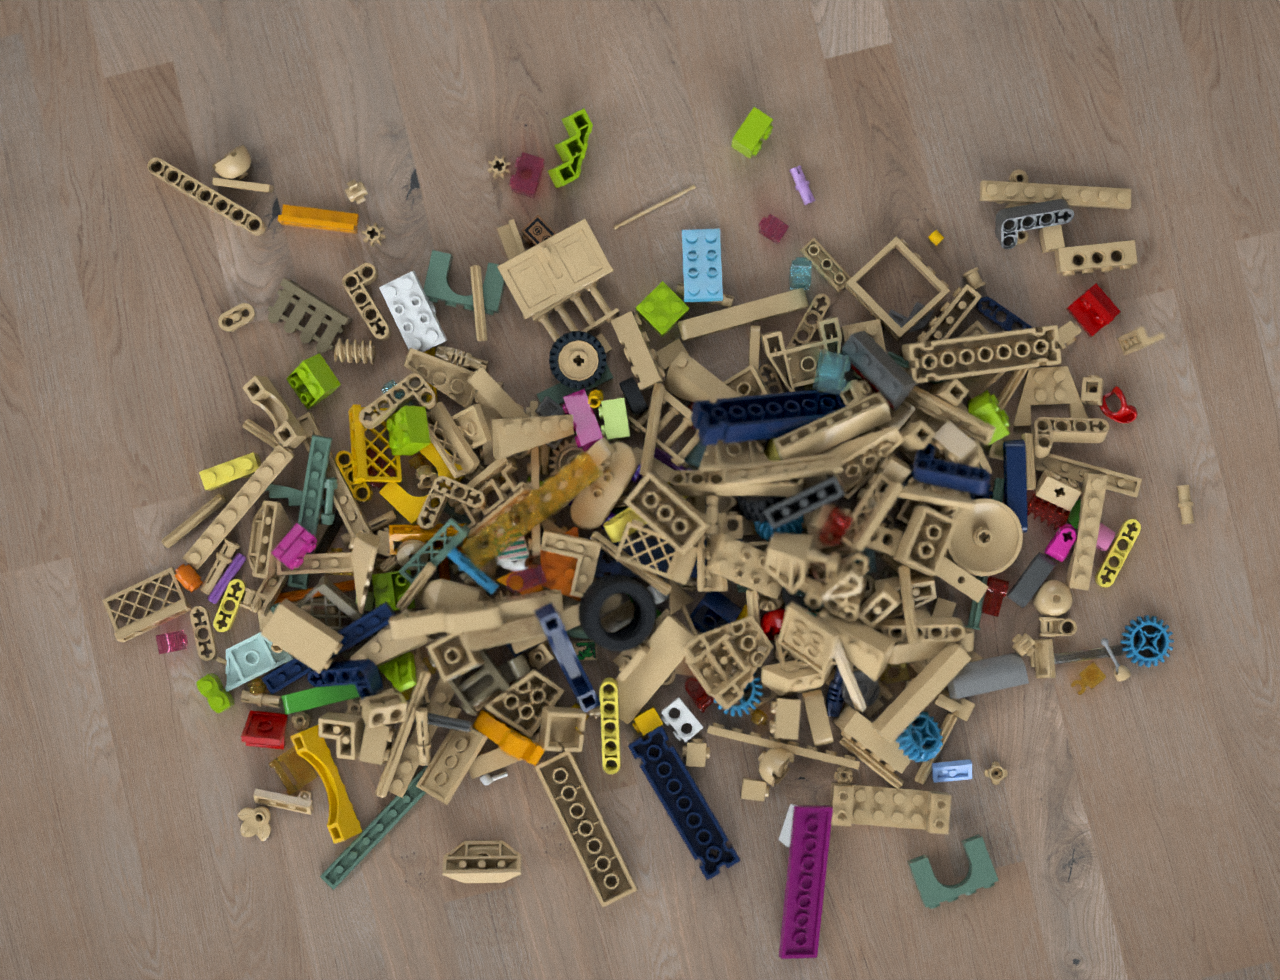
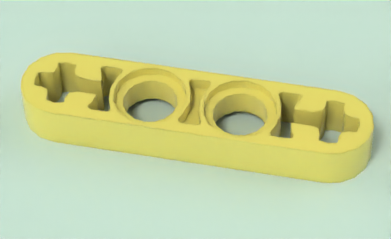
(1120, 554)

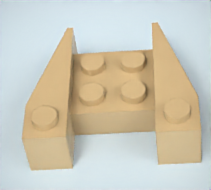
(798, 364)

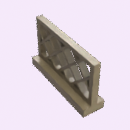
(340, 600)

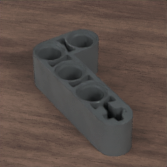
(1029, 217)

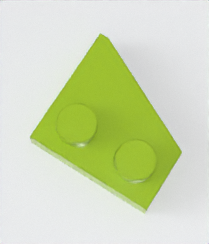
(401, 672)

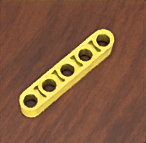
(618, 523)
(610, 734)

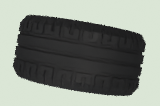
(640, 625)

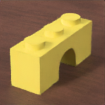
(229, 471)

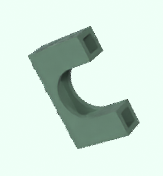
(438, 287)
(980, 874)

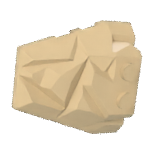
(727, 658)

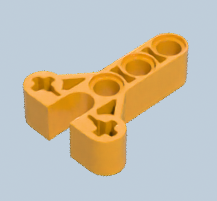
(507, 738)

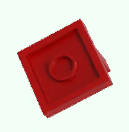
(1093, 310)
(265, 730)

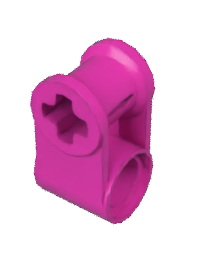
(1059, 545)

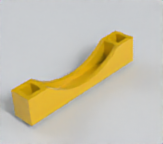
(342, 819)

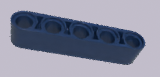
(1015, 479)

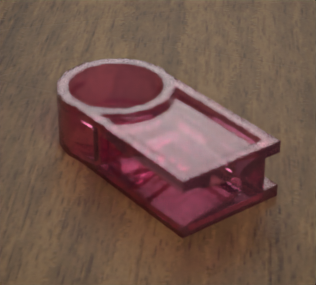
(530, 577)

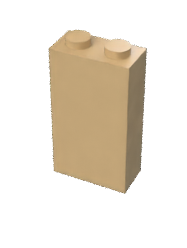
(302, 636)

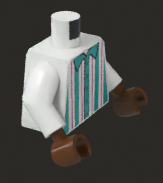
(515, 556)

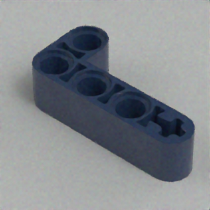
(948, 474)
(358, 672)

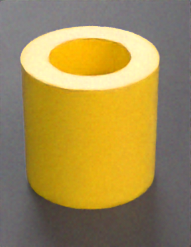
(936, 237)

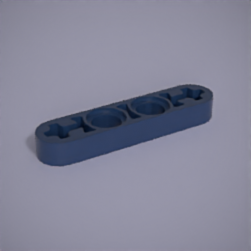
(1010, 317)

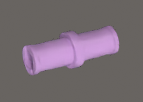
(802, 185)

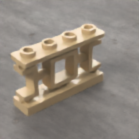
(485, 483)

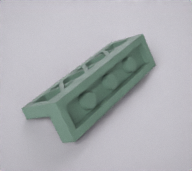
(441, 553)

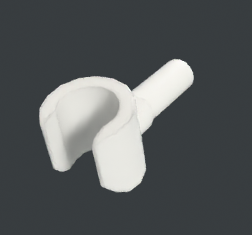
(486, 779)

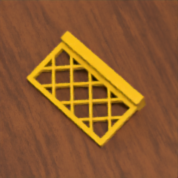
(359, 448)

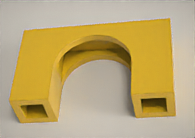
(410, 505)

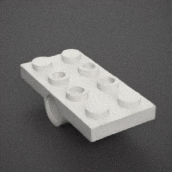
(413, 312)

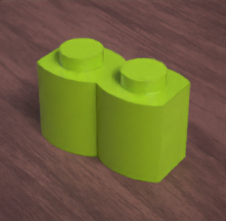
(213, 690)

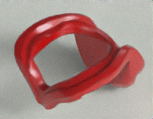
(1126, 413)

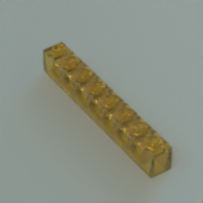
(543, 509)

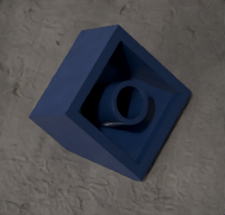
(714, 612)

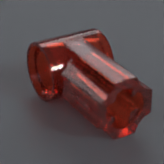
(994, 596)

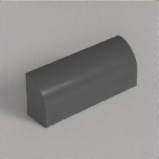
(804, 502)

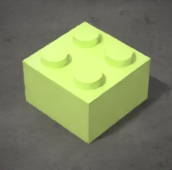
(615, 420)

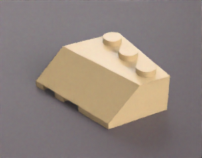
(524, 701)

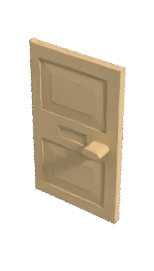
(555, 268)

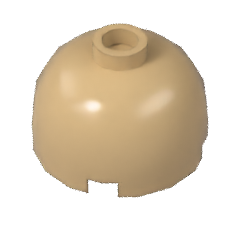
(234, 164)
(1053, 598)
(774, 765)

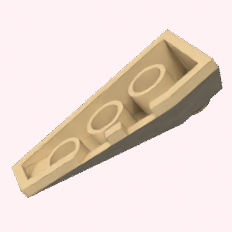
(693, 382)

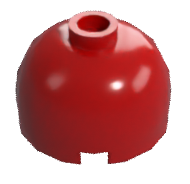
(772, 622)

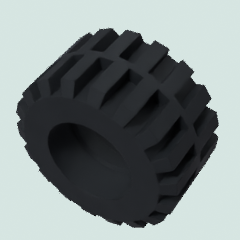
(753, 506)

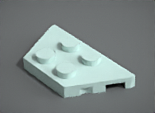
(252, 659)

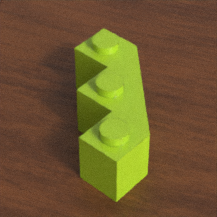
(572, 149)

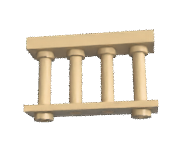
(542, 316)
(675, 409)

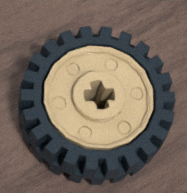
(581, 374)

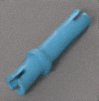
(473, 571)

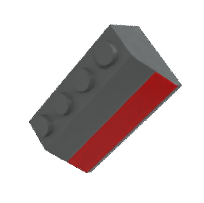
(878, 369)

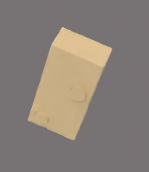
(668, 512)

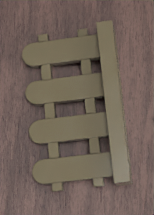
(318, 316)

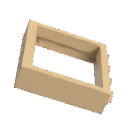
(866, 300)

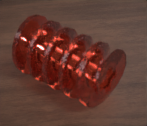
(1047, 512)

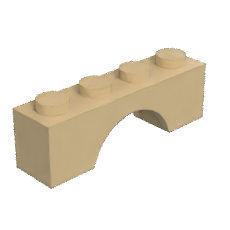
(287, 427)

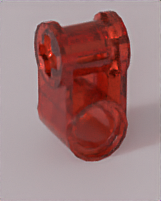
(837, 524)
(698, 695)

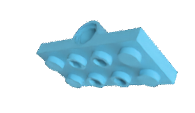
(702, 265)

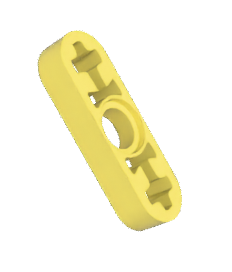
(219, 616)

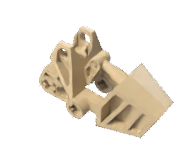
(789, 562)

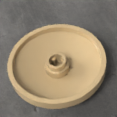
(985, 538)

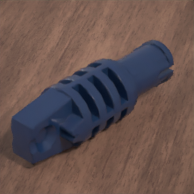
(834, 697)

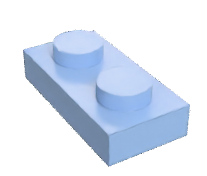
(952, 771)

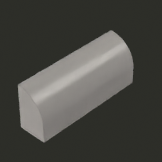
(988, 676)

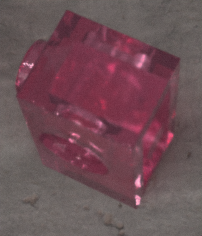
(527, 186)

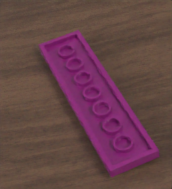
(805, 881)

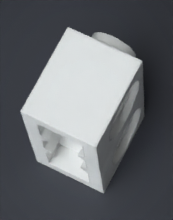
(685, 716)

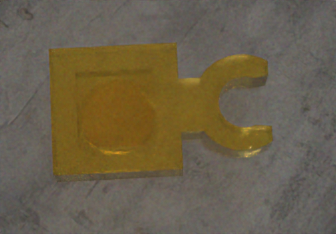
(1091, 677)

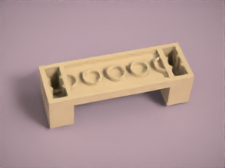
(890, 807)

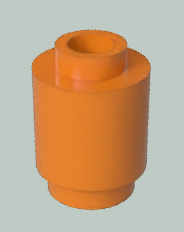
(188, 577)

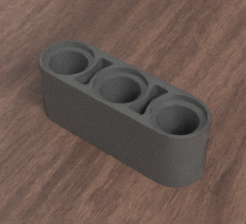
(1031, 580)

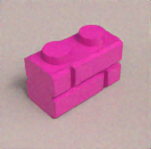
(294, 547)

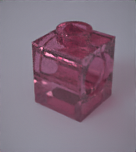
(773, 228)
(171, 642)

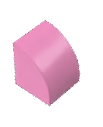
(1105, 537)

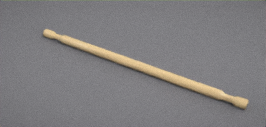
(654, 207)

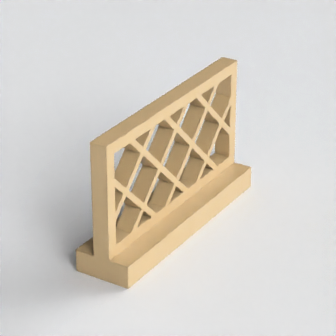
(152, 620)

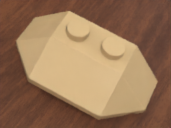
(267, 531)
(447, 593)
(792, 682)
(482, 862)

